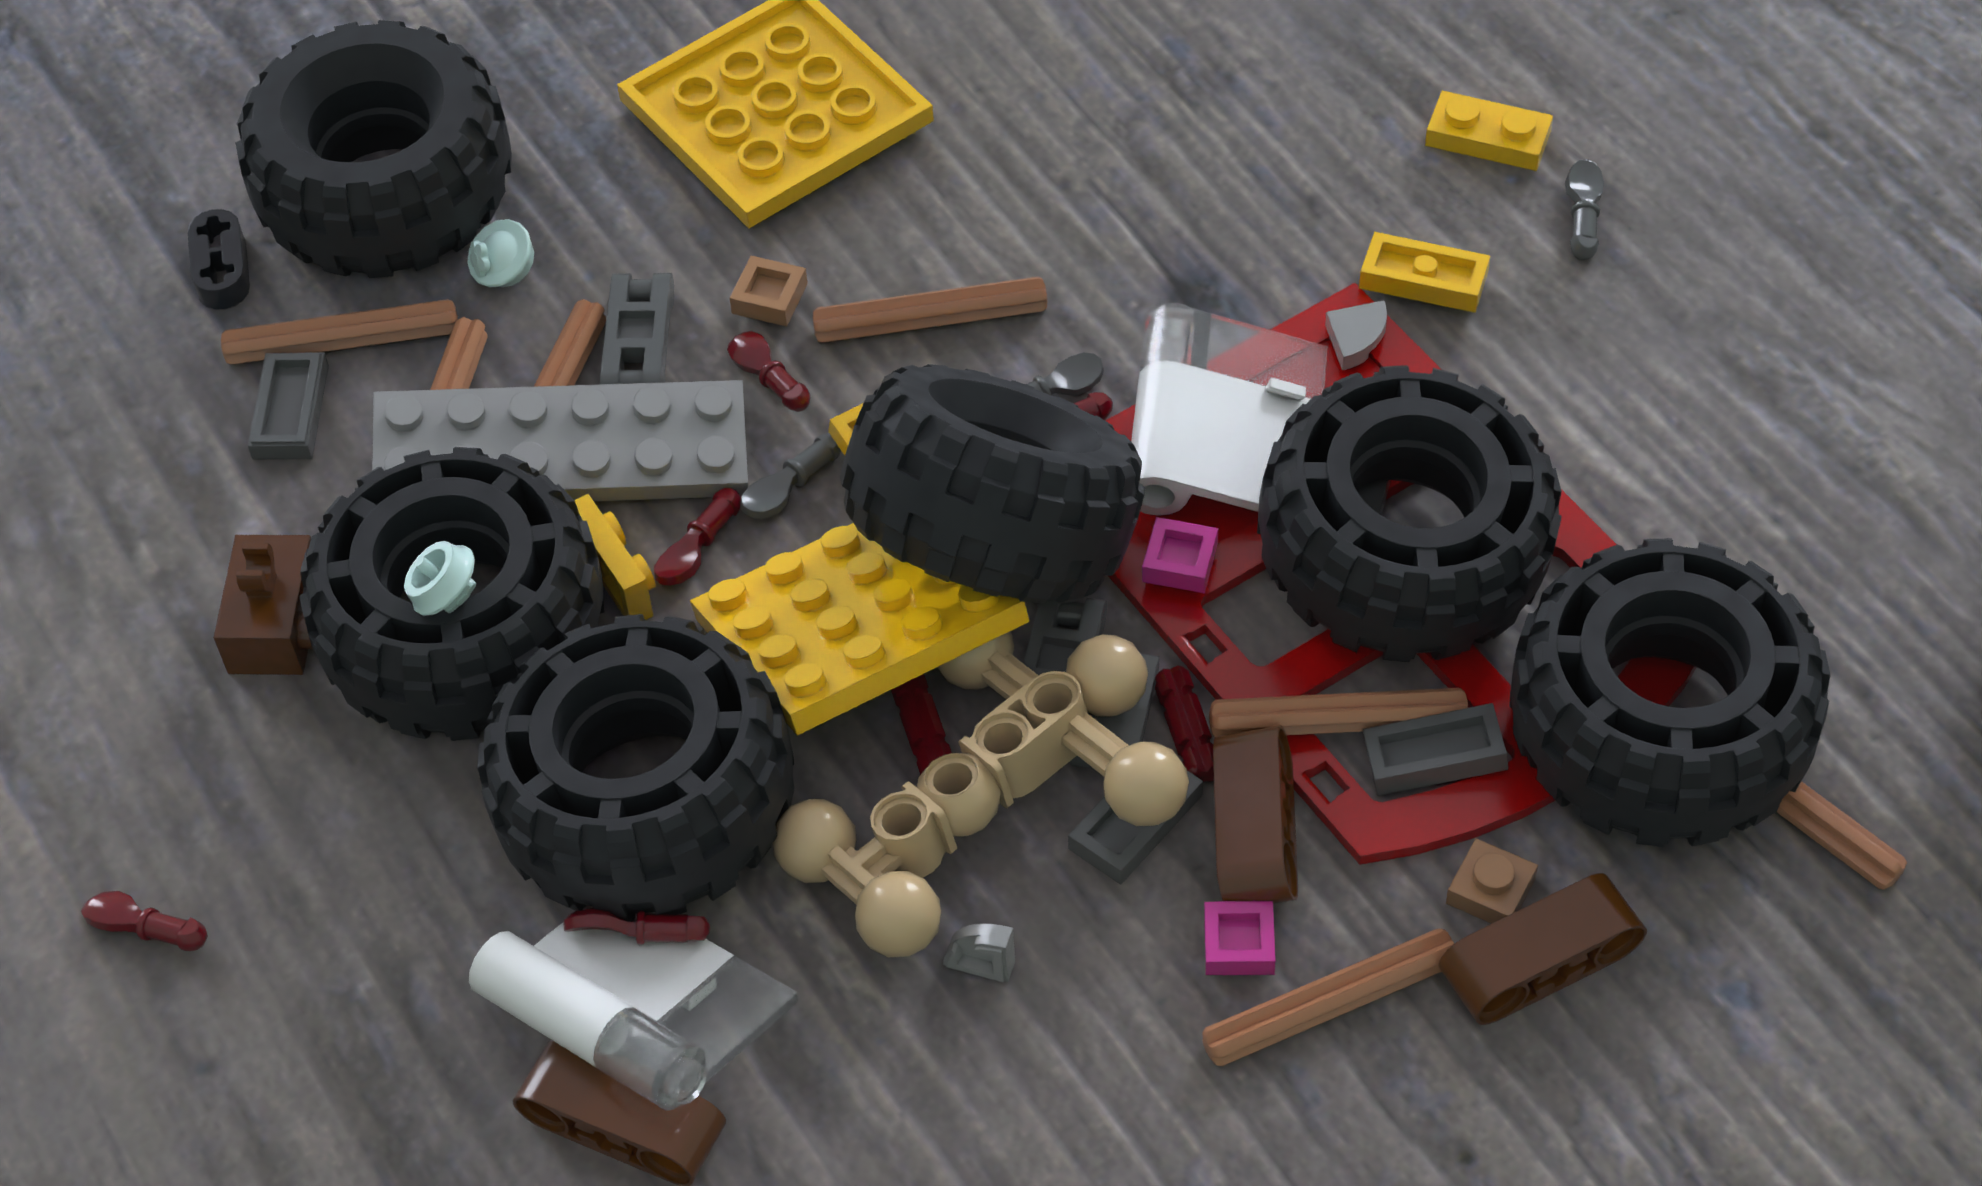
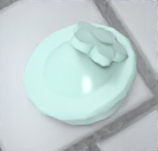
(500, 254)
(440, 578)

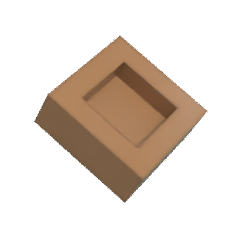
(768, 291)
(1491, 882)

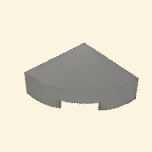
(1356, 331)
(982, 951)

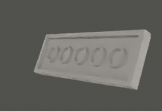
(586, 438)

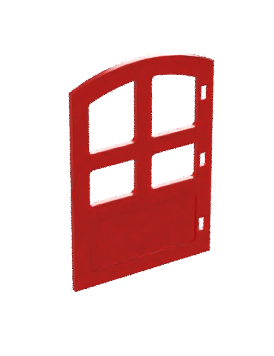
(1364, 826)

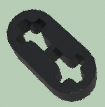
(207, 260)

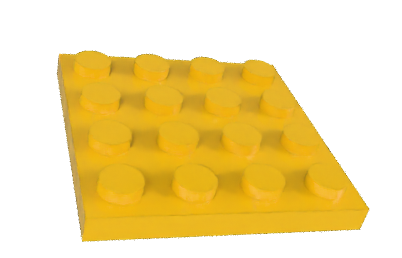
(774, 105)
(848, 623)

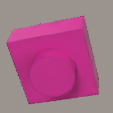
(1180, 555)
(1239, 938)

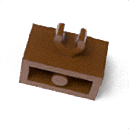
(260, 608)

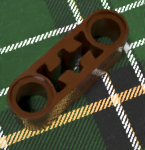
(1255, 816)
(1542, 948)
(608, 1117)

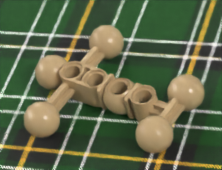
(959, 793)

